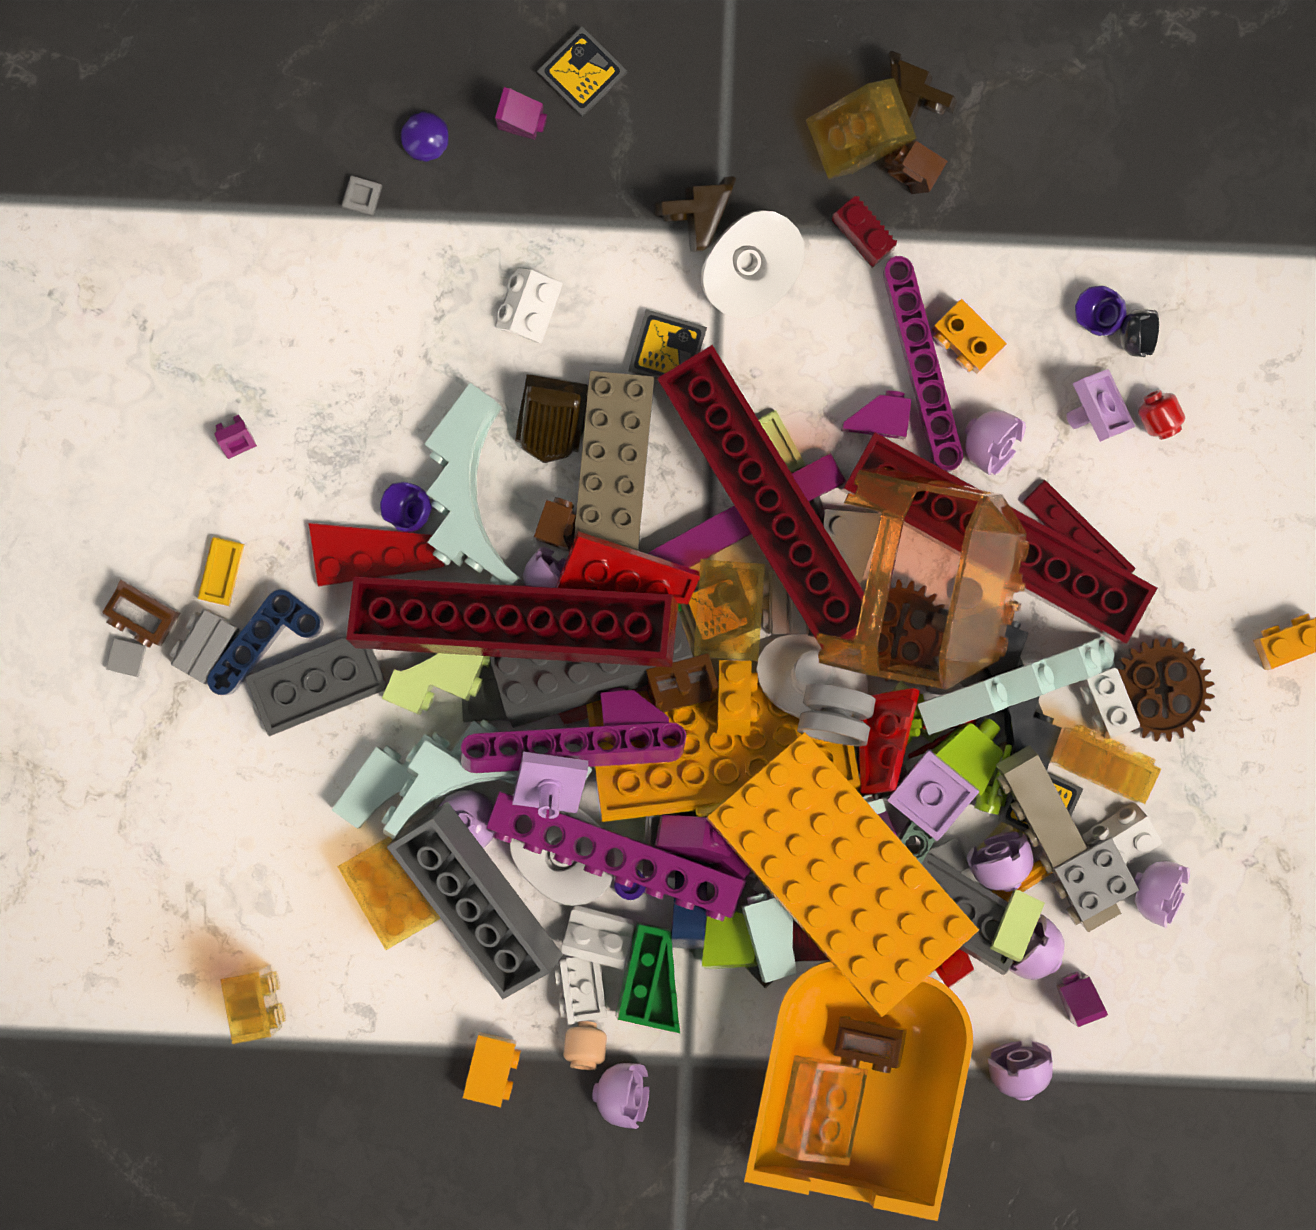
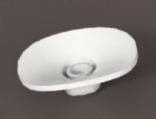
(753, 264)
(793, 663)
(555, 879)

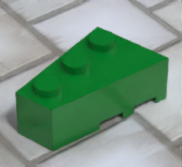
(648, 983)

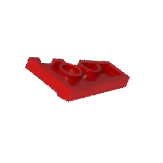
(887, 740)

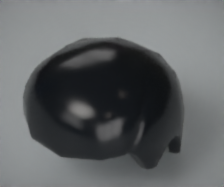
(1140, 332)

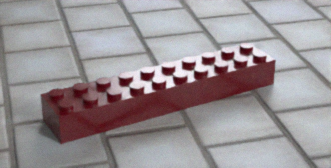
(765, 494)
(1055, 566)
(513, 621)

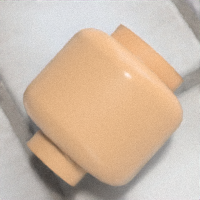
(585, 1046)

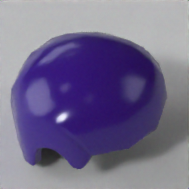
(425, 136)
(1100, 310)
(405, 506)

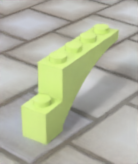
(448, 672)

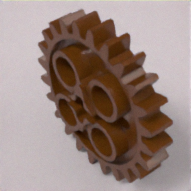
(927, 638)
(1191, 686)

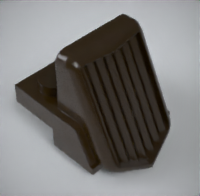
(915, 88)
(704, 210)
(551, 417)

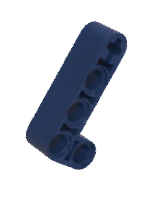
(258, 646)
(688, 924)

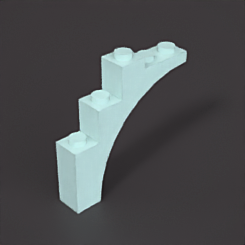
(459, 443)
(1017, 685)
(385, 776)
(436, 776)
(772, 927)

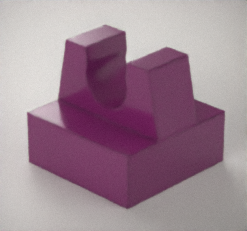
(234, 438)

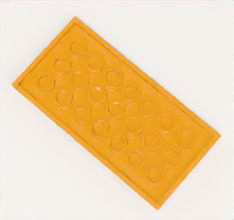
(710, 764)
(842, 874)

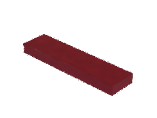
(1066, 520)

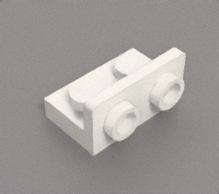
(598, 937)

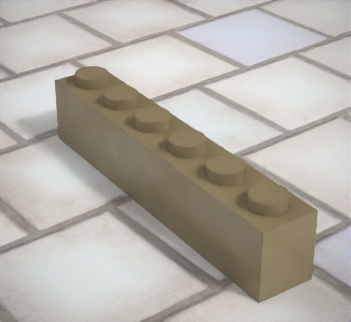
(1047, 822)

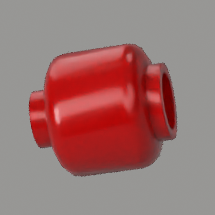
(1161, 414)

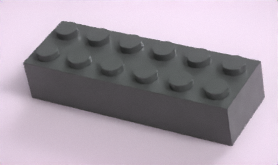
(548, 687)
(475, 900)

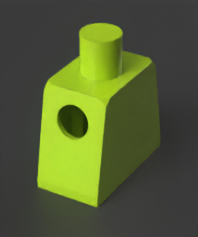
(972, 752)
(728, 944)

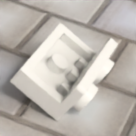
(528, 304)
(1110, 703)
(1130, 832)
(582, 990)

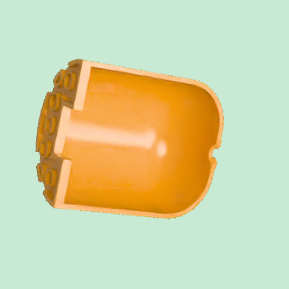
(904, 1115)

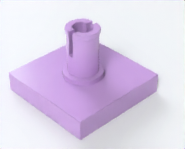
(1100, 406)
(550, 783)
(933, 795)

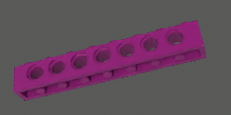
(727, 887)

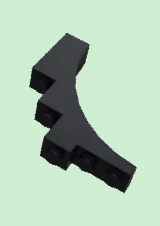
(1019, 723)

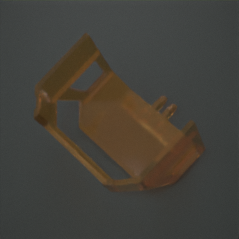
(981, 594)

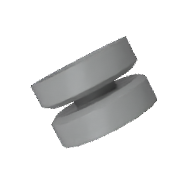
(836, 714)

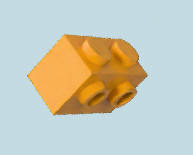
(968, 337)
(1287, 644)
(734, 697)
(490, 1069)

